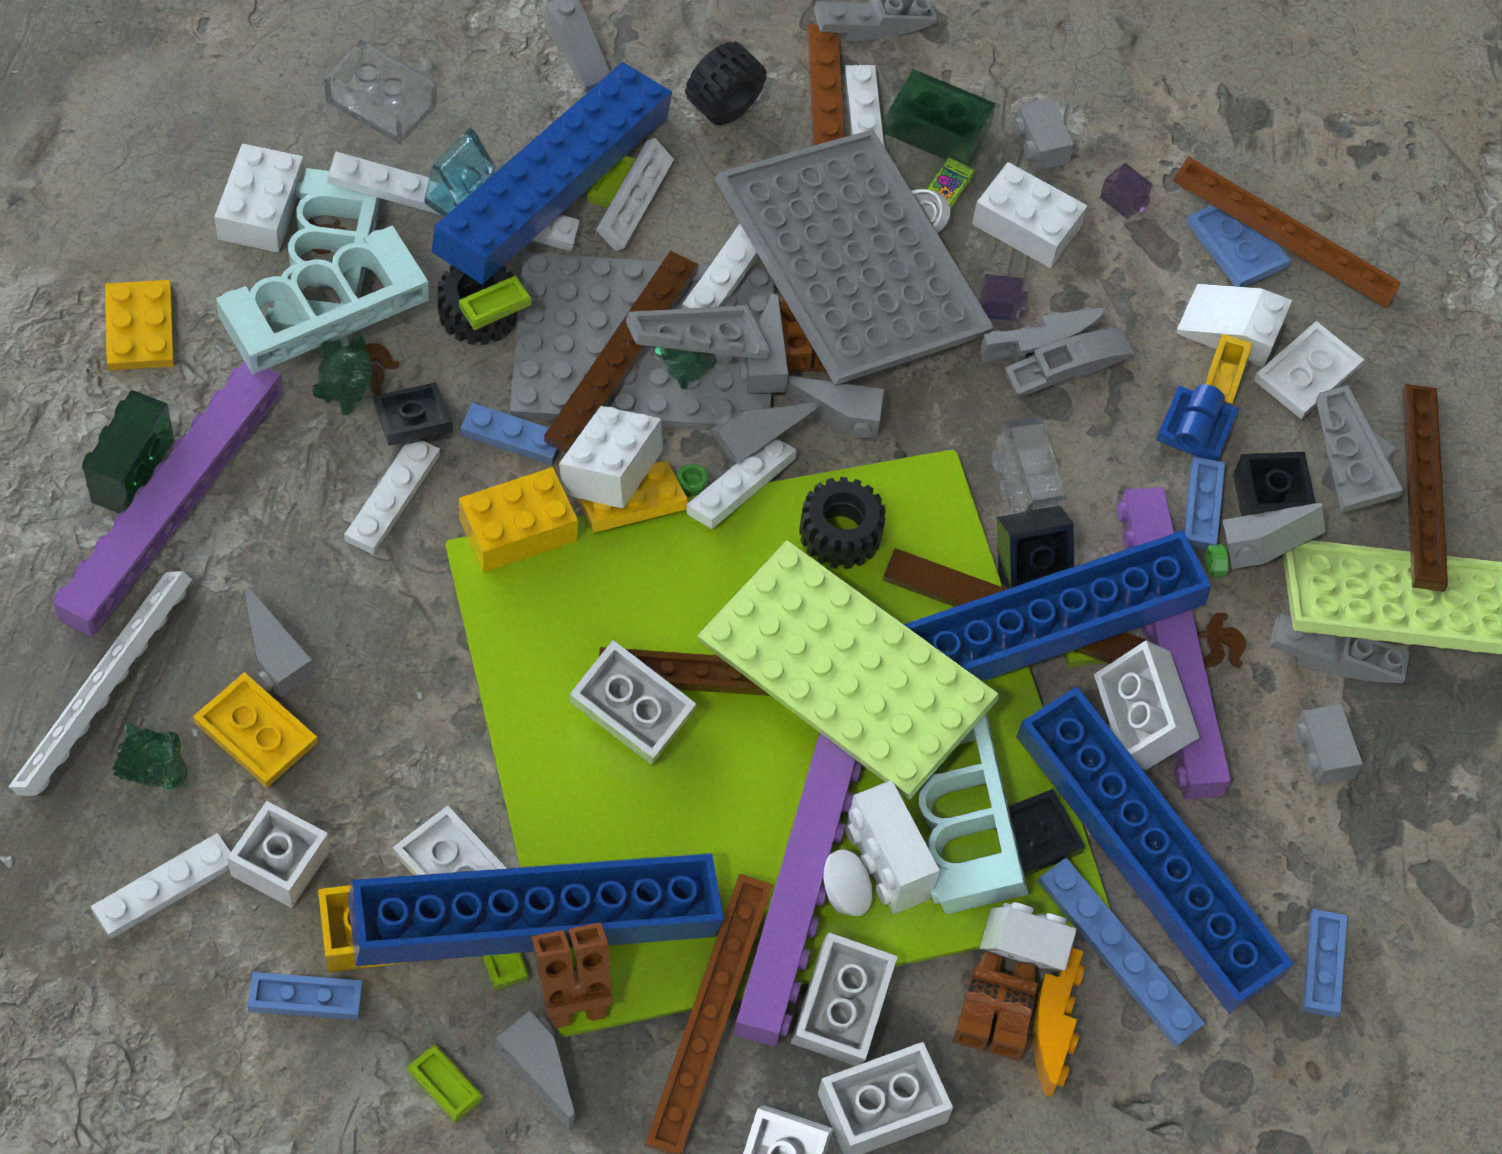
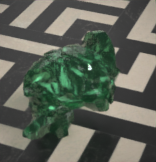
(685, 364)
(343, 373)
(150, 758)

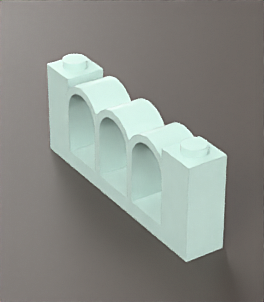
(316, 200)
(381, 252)
(983, 879)

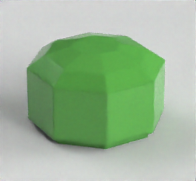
(692, 479)
(1217, 561)

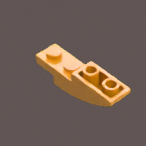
(1053, 1025)

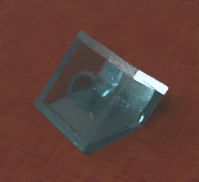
(458, 173)

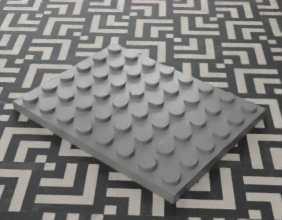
(854, 255)
(575, 314)

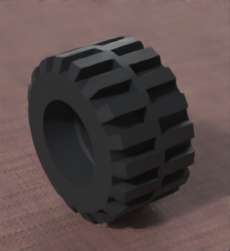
(725, 83)
(458, 285)
(848, 501)

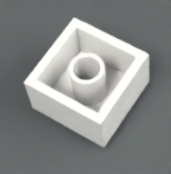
(279, 854)
(1028, 938)

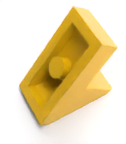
(1228, 365)

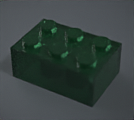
(939, 118)
(128, 451)

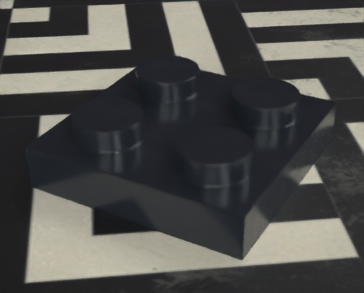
(412, 414)
(1043, 832)

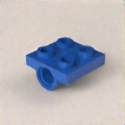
(1198, 421)

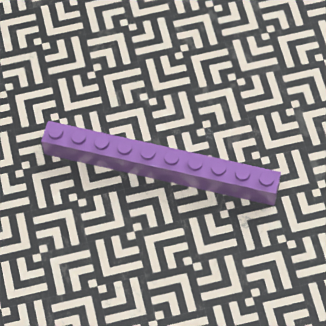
(166, 499)
(1202, 764)
(796, 895)

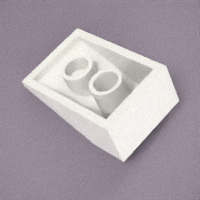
(1236, 312)
(786, 1134)

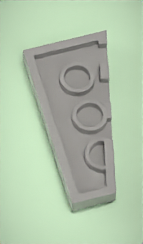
(706, 330)
(1355, 457)

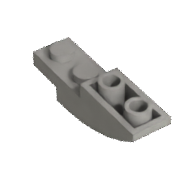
(874, 19)
(1052, 328)
(1068, 358)
(1341, 655)

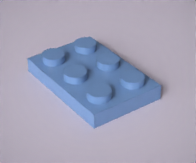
(1236, 247)

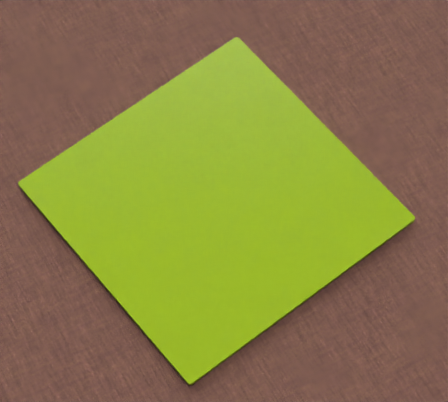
(740, 759)

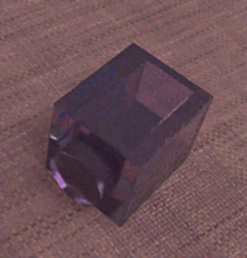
(1126, 191)
(1003, 297)

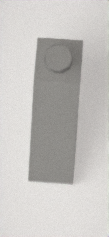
(576, 41)
(768, 374)
(843, 406)
(747, 431)
(1267, 535)
(279, 657)
(533, 1055)

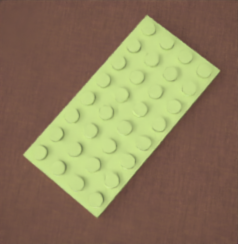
(1371, 597)
(848, 669)

